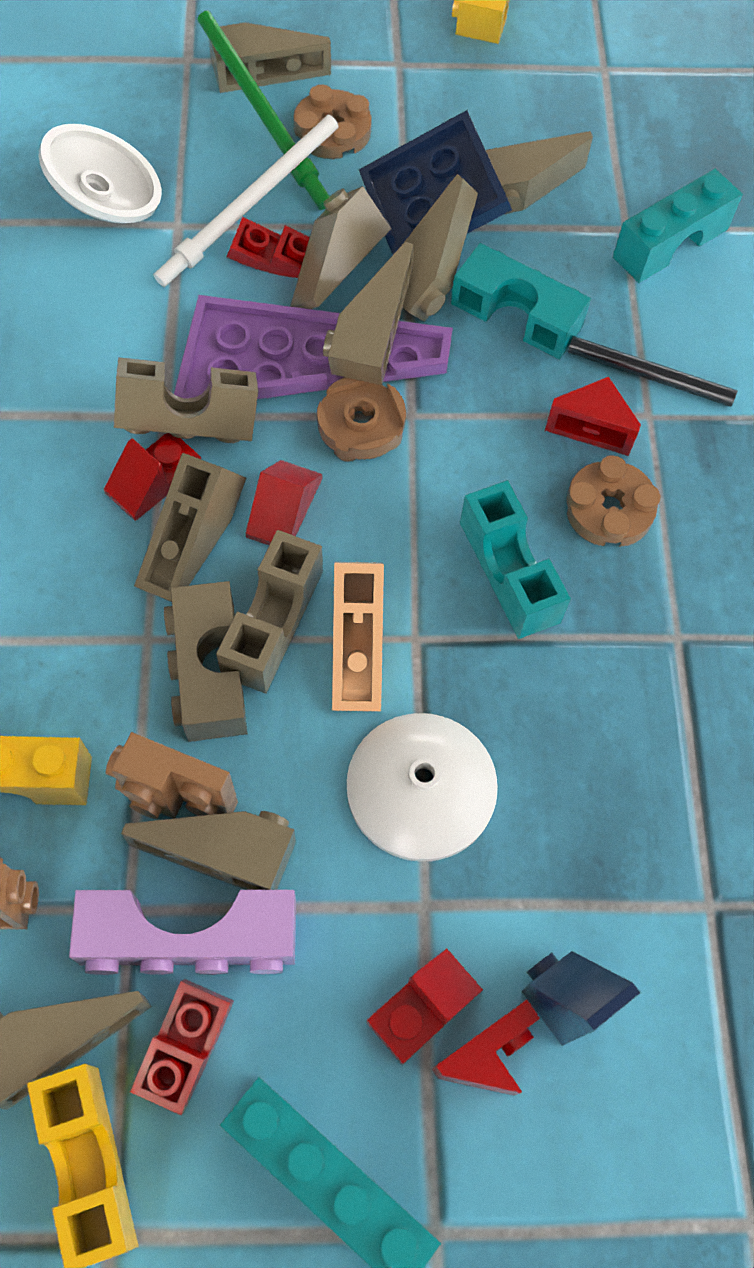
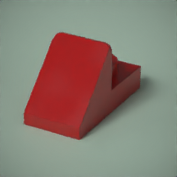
(145, 475)
(424, 1006)
(477, 1060)

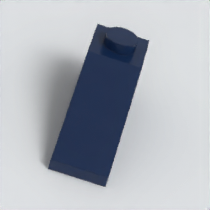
(576, 995)

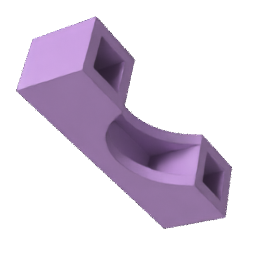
(114, 932)

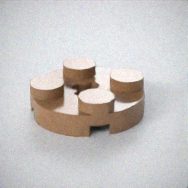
(346, 108)
(361, 440)
(618, 480)

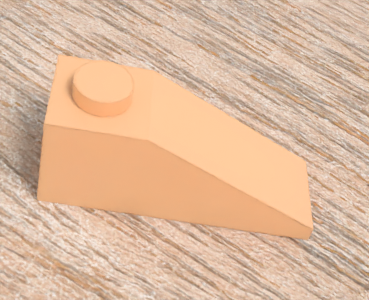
(357, 636)

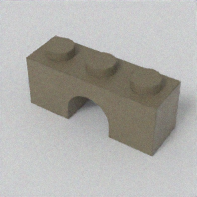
(221, 411)
(284, 588)
(208, 701)

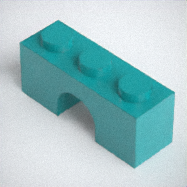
(694, 211)
(497, 281)
(525, 588)

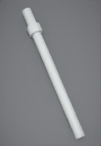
(191, 251)

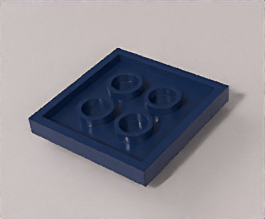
(416, 174)

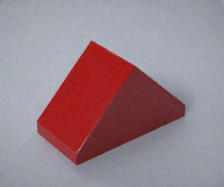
(595, 417)
(281, 500)

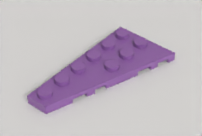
(287, 347)

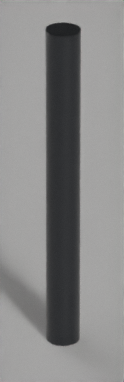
(652, 371)

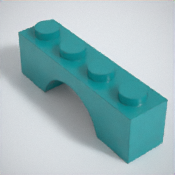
(328, 1181)

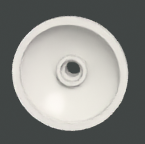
(99, 174)
(413, 816)

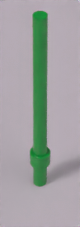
(305, 173)

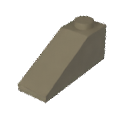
(272, 55)
(538, 166)
(338, 244)
(438, 248)
(369, 323)
(189, 524)
(226, 846)
(55, 1036)

